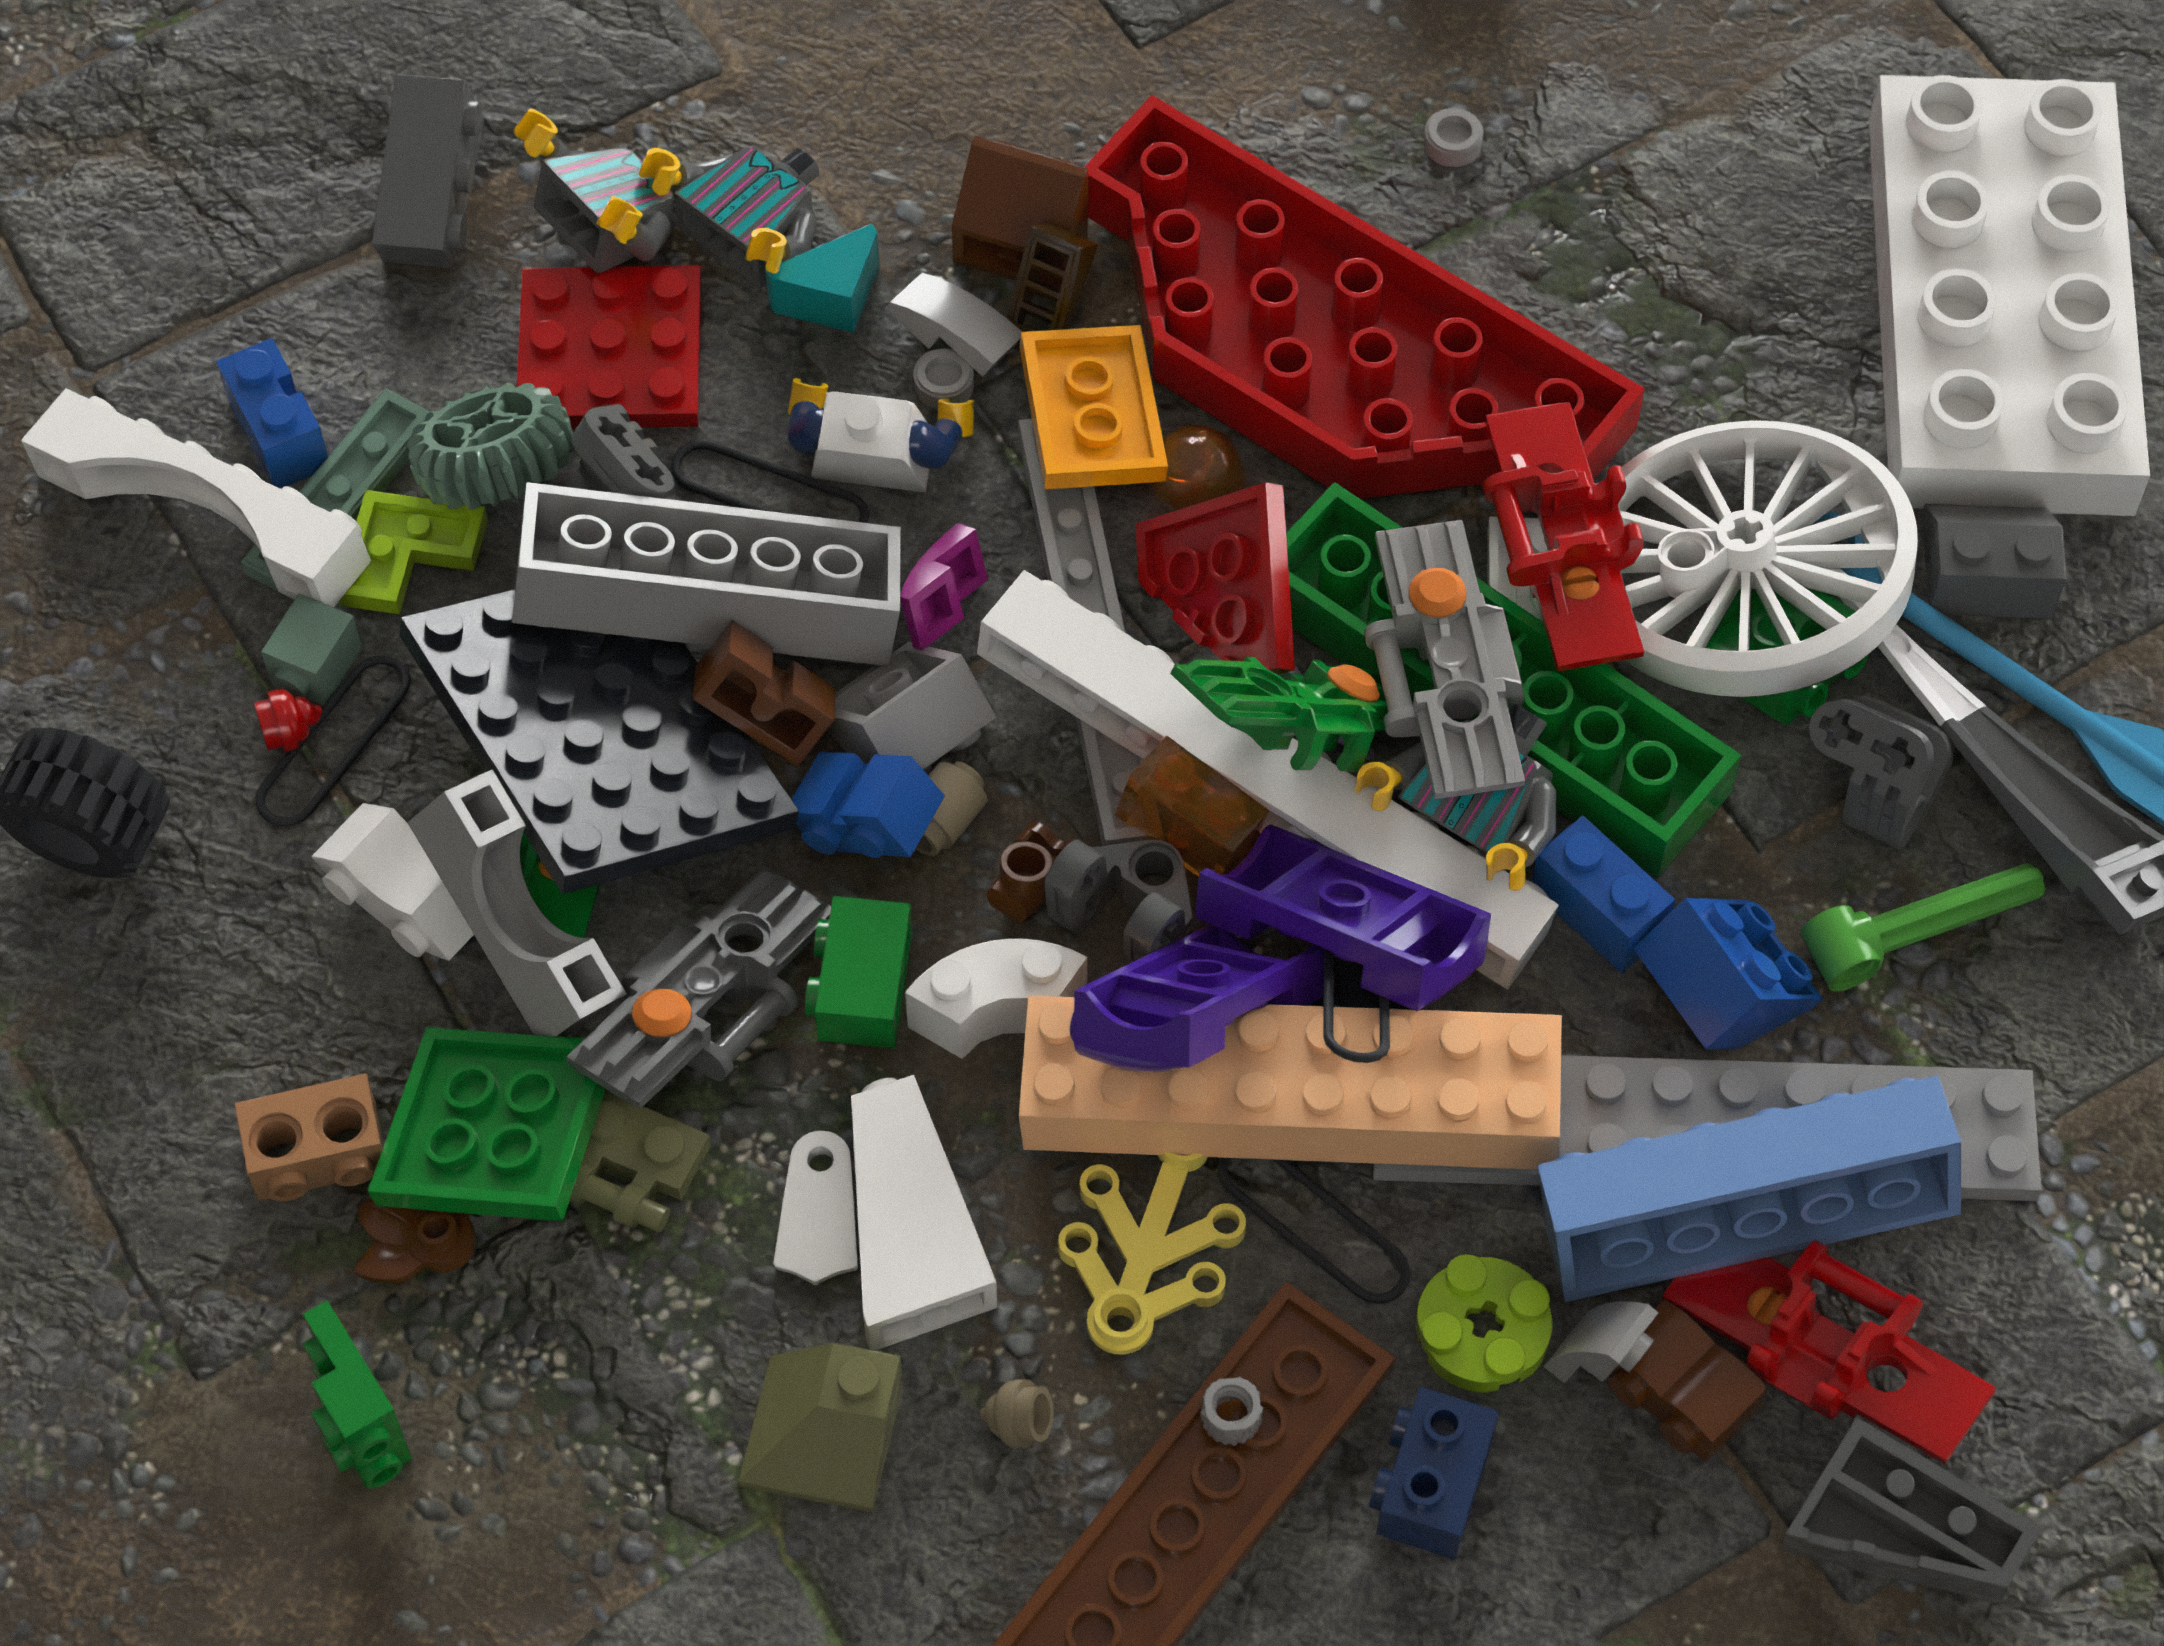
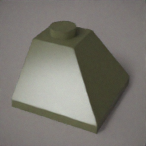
(824, 1425)

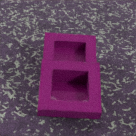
(939, 582)

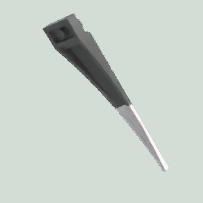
(2075, 829)

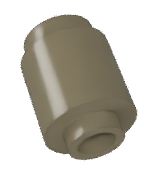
(960, 806)

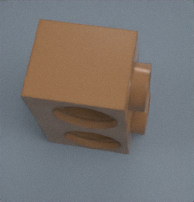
(310, 1121)

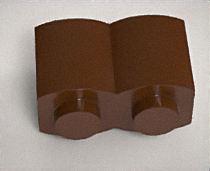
(1689, 1385)

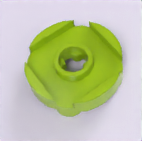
(1477, 1286)

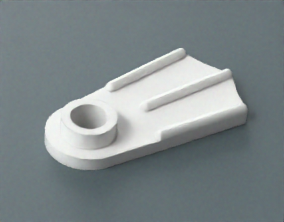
(818, 1212)

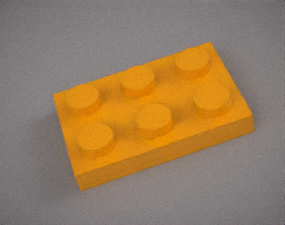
(1093, 407)

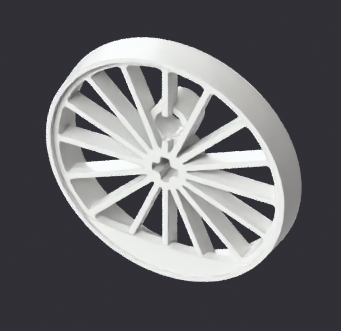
(1768, 556)

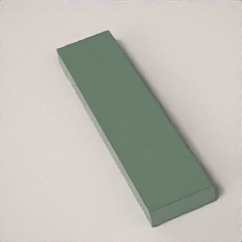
(362, 461)

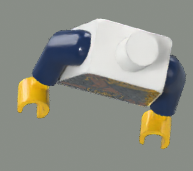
(873, 437)

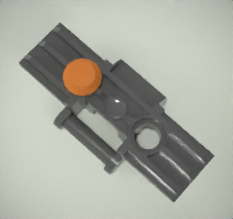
(674, 985)

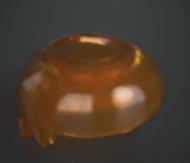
(1199, 467)

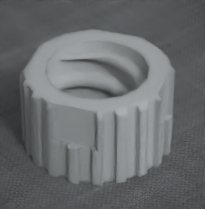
(1233, 1431)

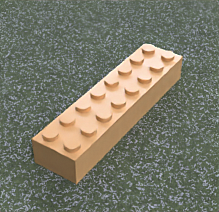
(1444, 1094)

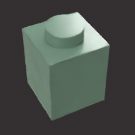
(311, 649)

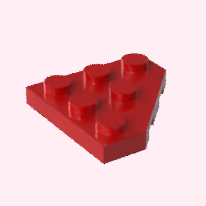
(1225, 574)

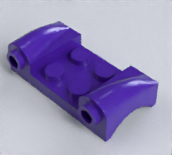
(1403, 933)
(1177, 1000)

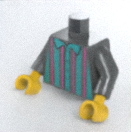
(596, 197)
(741, 205)
(1504, 823)

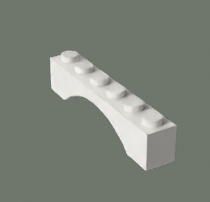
(103, 453)

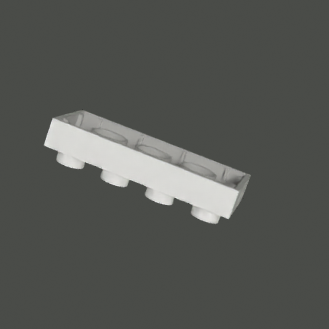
(2007, 295)

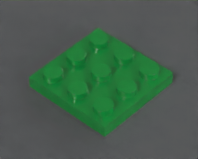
(488, 1127)

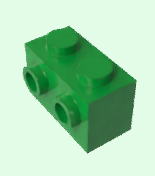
(861, 972)

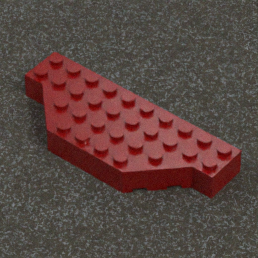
(1324, 326)

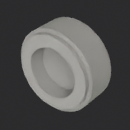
(1453, 137)
(943, 375)

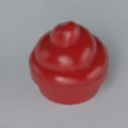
(286, 719)

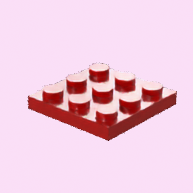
(615, 340)

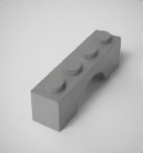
(475, 848)

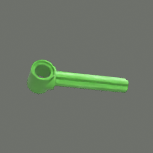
(1853, 945)

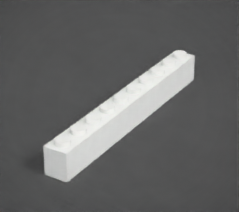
(1132, 698)

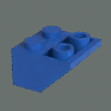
(1727, 970)

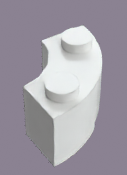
(389, 875)
(987, 990)

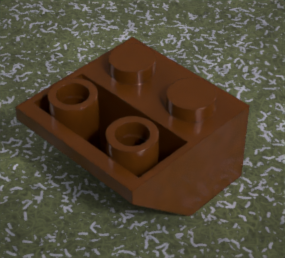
(1007, 194)

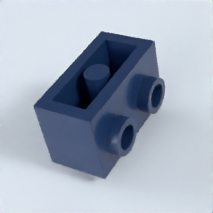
(1435, 1472)

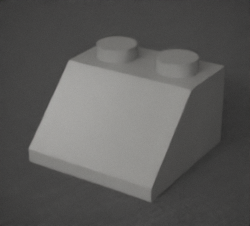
(911, 708)

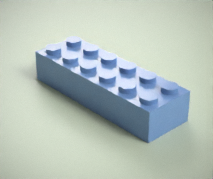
(1751, 1187)

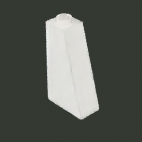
(914, 1228)

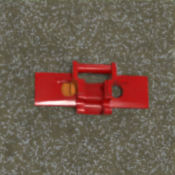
(1581, 523)
(1826, 1365)

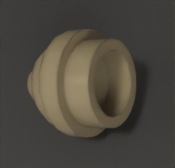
(1019, 1413)

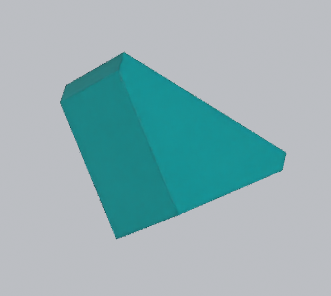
(828, 281)

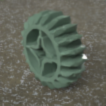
(490, 445)

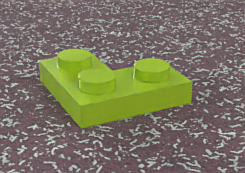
(406, 532)

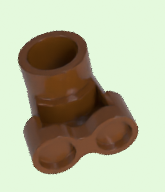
(1023, 872)

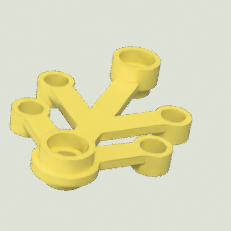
(1145, 1252)

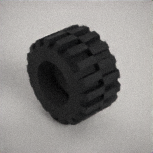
(80, 803)

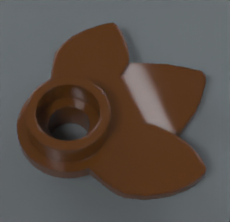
(411, 1241)

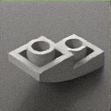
(944, 311)
(1603, 1340)

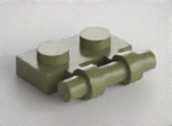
(645, 1148)

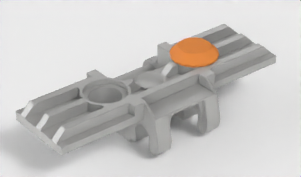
(1469, 656)

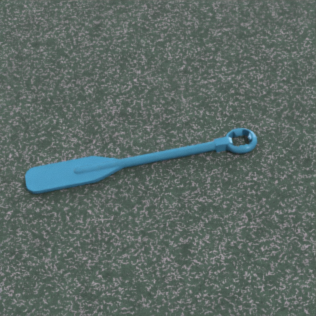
(2122, 750)

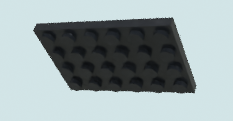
(596, 741)

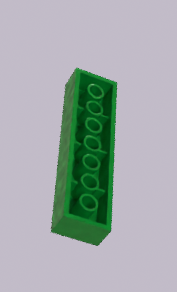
(1611, 745)

